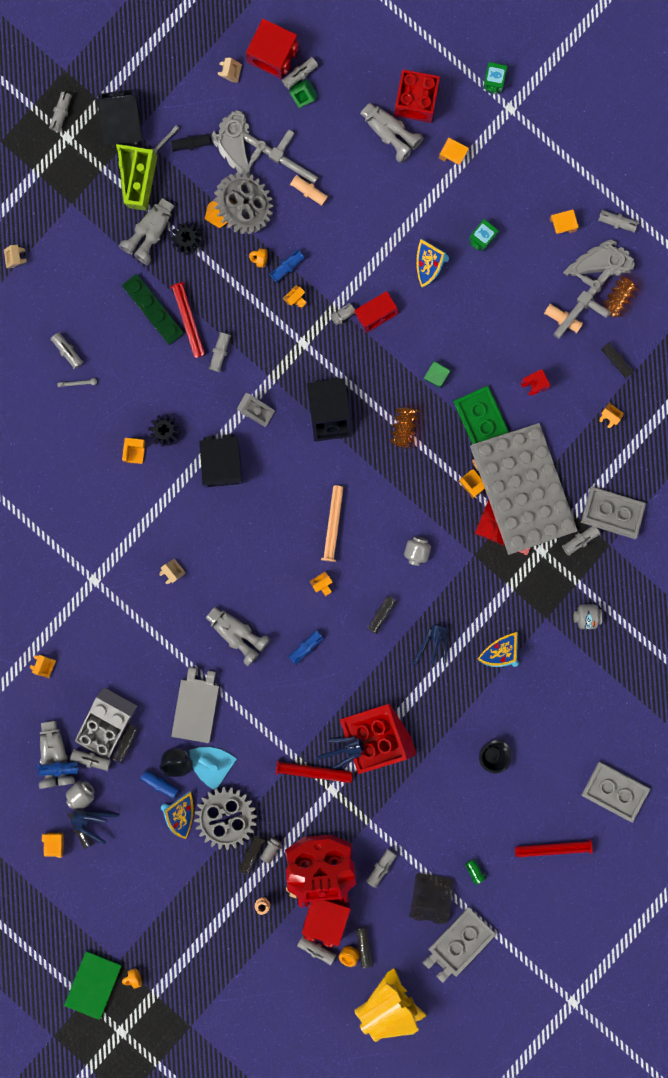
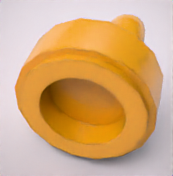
(262, 255)
(349, 956)
(133, 979)

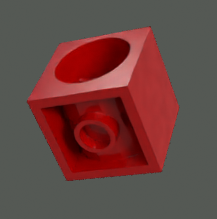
(272, 49)
(416, 96)
(326, 921)

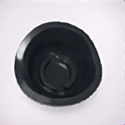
(495, 756)
(175, 763)

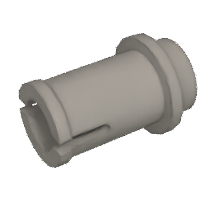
(342, 314)
(270, 850)

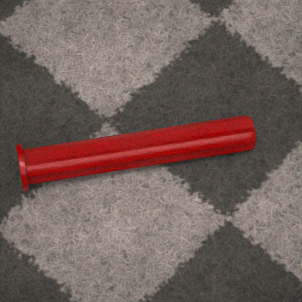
(188, 319)
(314, 772)
(554, 849)

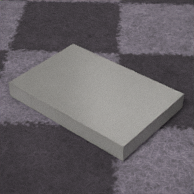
(613, 512)
(615, 792)

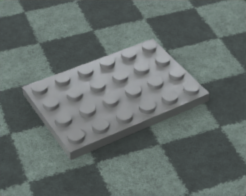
(523, 488)

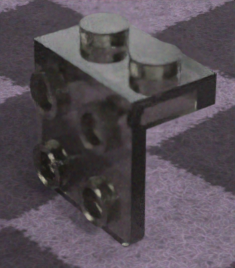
(431, 898)

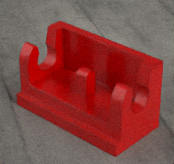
(376, 312)
(538, 382)

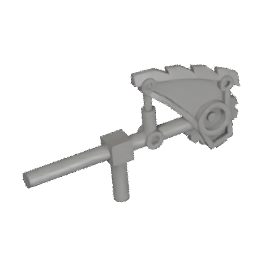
(231, 146)
(598, 259)

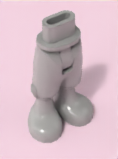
(387, 126)
(151, 226)
(233, 631)
(53, 750)

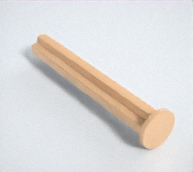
(333, 524)

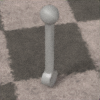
(174, 130)
(93, 381)

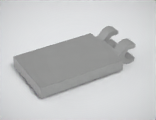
(195, 707)
(459, 944)

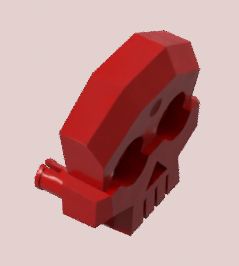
(320, 878)

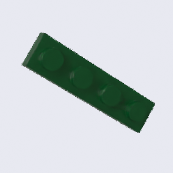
(152, 309)

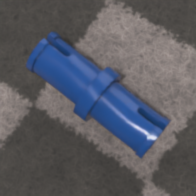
(286, 266)
(305, 647)
(57, 769)
(159, 784)

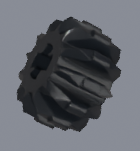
(193, 234)
(168, 435)

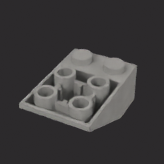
(105, 723)

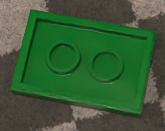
(480, 415)
(93, 985)

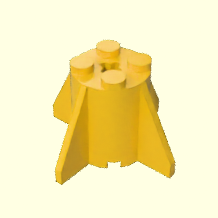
(389, 1010)

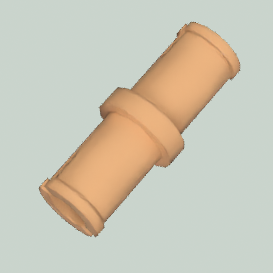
(309, 190)
(560, 316)
(262, 910)

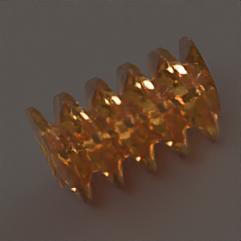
(620, 296)
(403, 432)

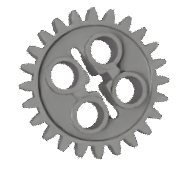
(243, 203)
(231, 834)

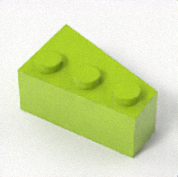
(137, 175)

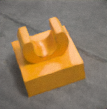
(294, 296)
(612, 414)
(321, 583)
(43, 666)

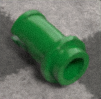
(475, 871)

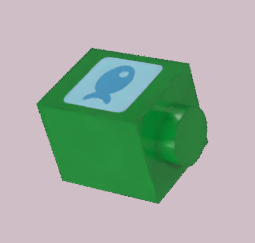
(494, 78)
(482, 235)

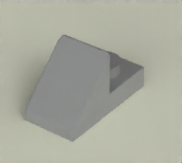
(255, 410)

